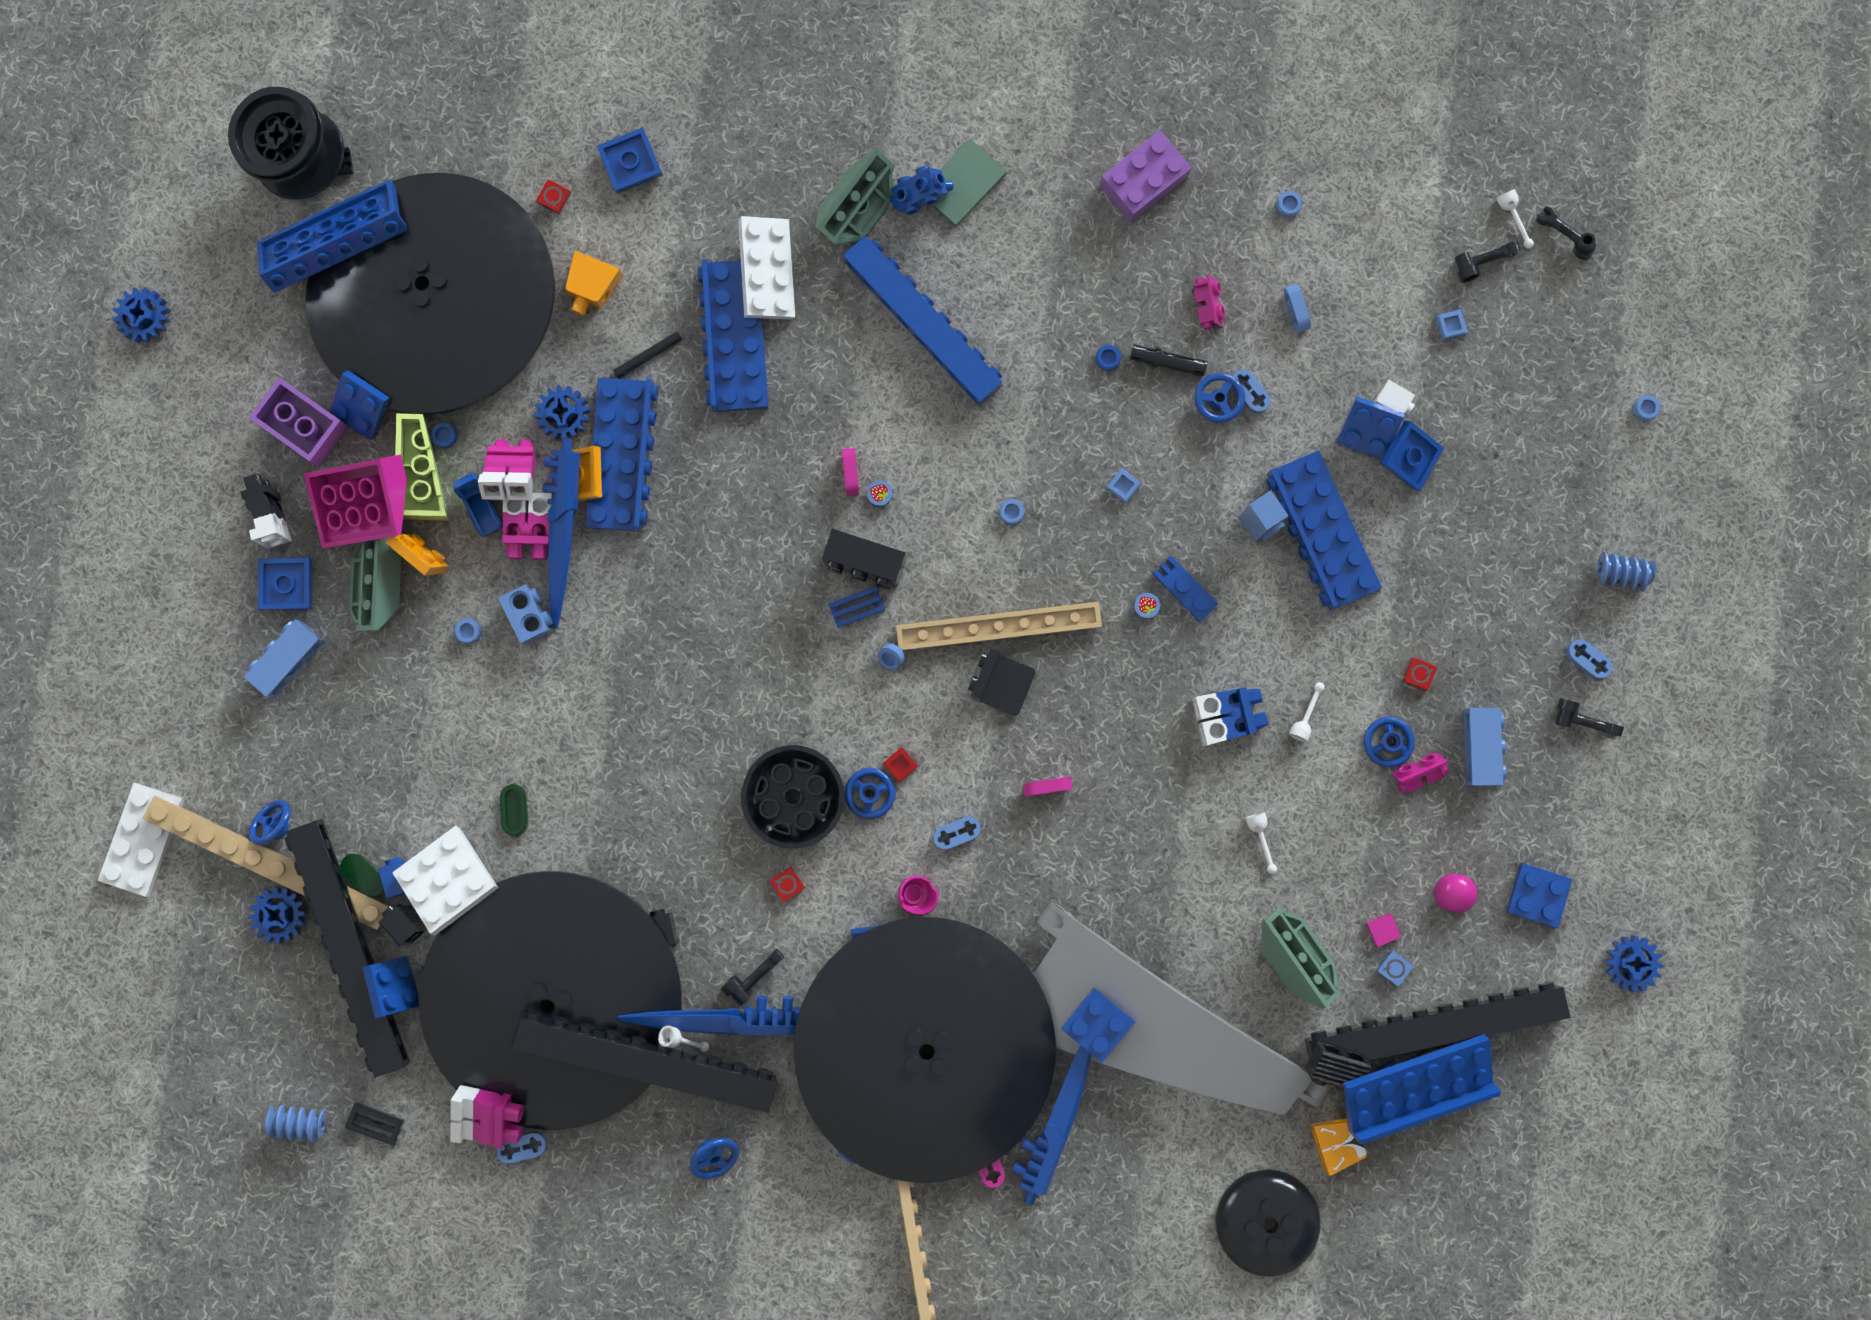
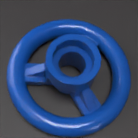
(1218, 406)
(1398, 742)
(854, 781)
(274, 825)
(710, 1154)

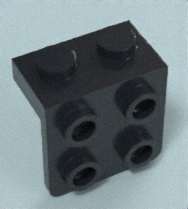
(1001, 682)

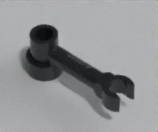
(1584, 243)
(1468, 265)
(1569, 714)
(739, 989)

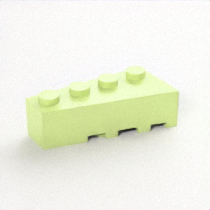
(423, 488)

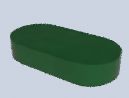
(514, 810)
(362, 874)

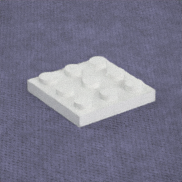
(445, 880)

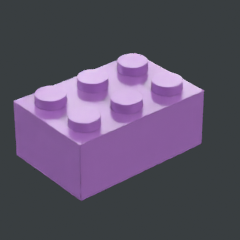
(1145, 176)
(298, 422)

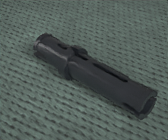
(1169, 360)

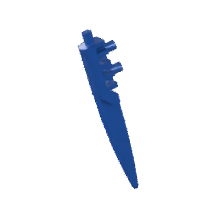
(561, 518)
(731, 1021)
(1052, 1142)

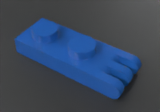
(1185, 589)

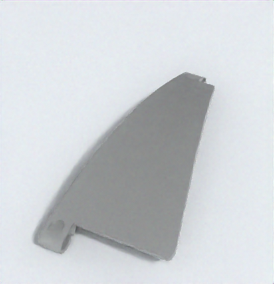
(1171, 1034)

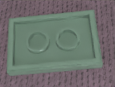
(973, 178)

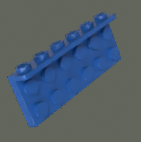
(330, 236)
(733, 342)
(623, 434)
(1323, 531)
(1420, 1090)

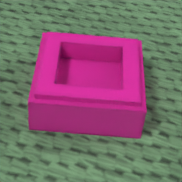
(1383, 930)

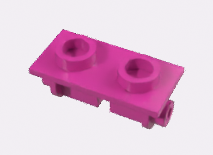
(1208, 292)
(1409, 775)

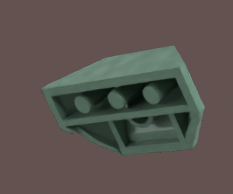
(857, 199)
(374, 584)
(1299, 958)

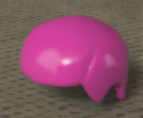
(1456, 893)
(917, 895)

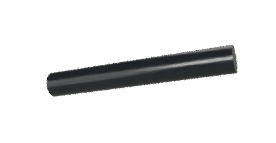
(647, 355)

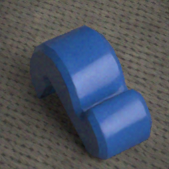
(481, 511)

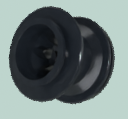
(268, 131)

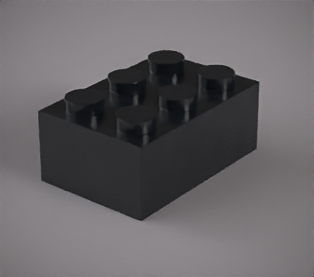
(863, 559)

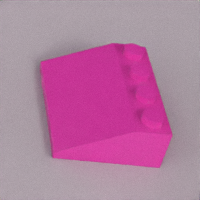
(358, 501)

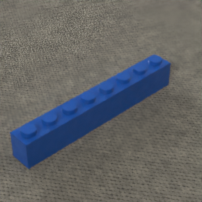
(922, 320)

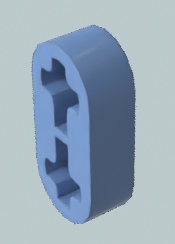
(1297, 308)
(1255, 388)
(1592, 654)
(959, 839)
(523, 1153)

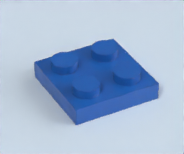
(629, 160)
(359, 405)
(1370, 427)
(1412, 455)
(285, 584)
(1539, 895)
(390, 986)
(1097, 1025)

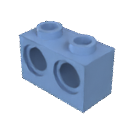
(521, 617)

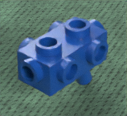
(919, 190)

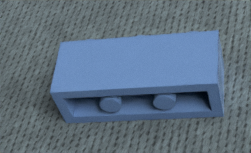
(1263, 517)
(283, 658)
(1484, 747)

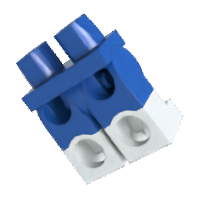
(1237, 713)

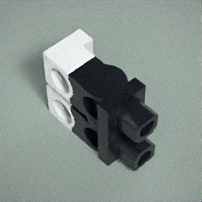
(267, 513)

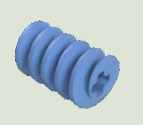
(1625, 570)
(294, 1125)

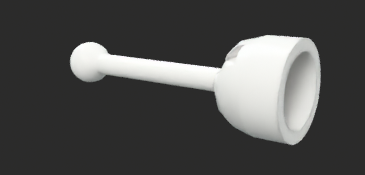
(1509, 202)
(1301, 730)
(1258, 824)
(673, 1035)

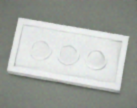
(766, 268)
(137, 844)

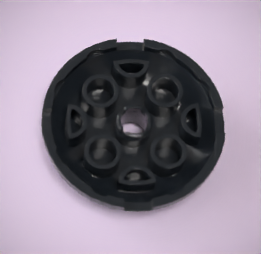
(766, 793)
(1251, 1202)

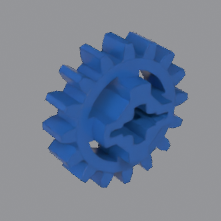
(142, 318)
(551, 414)
(287, 922)
(1634, 952)

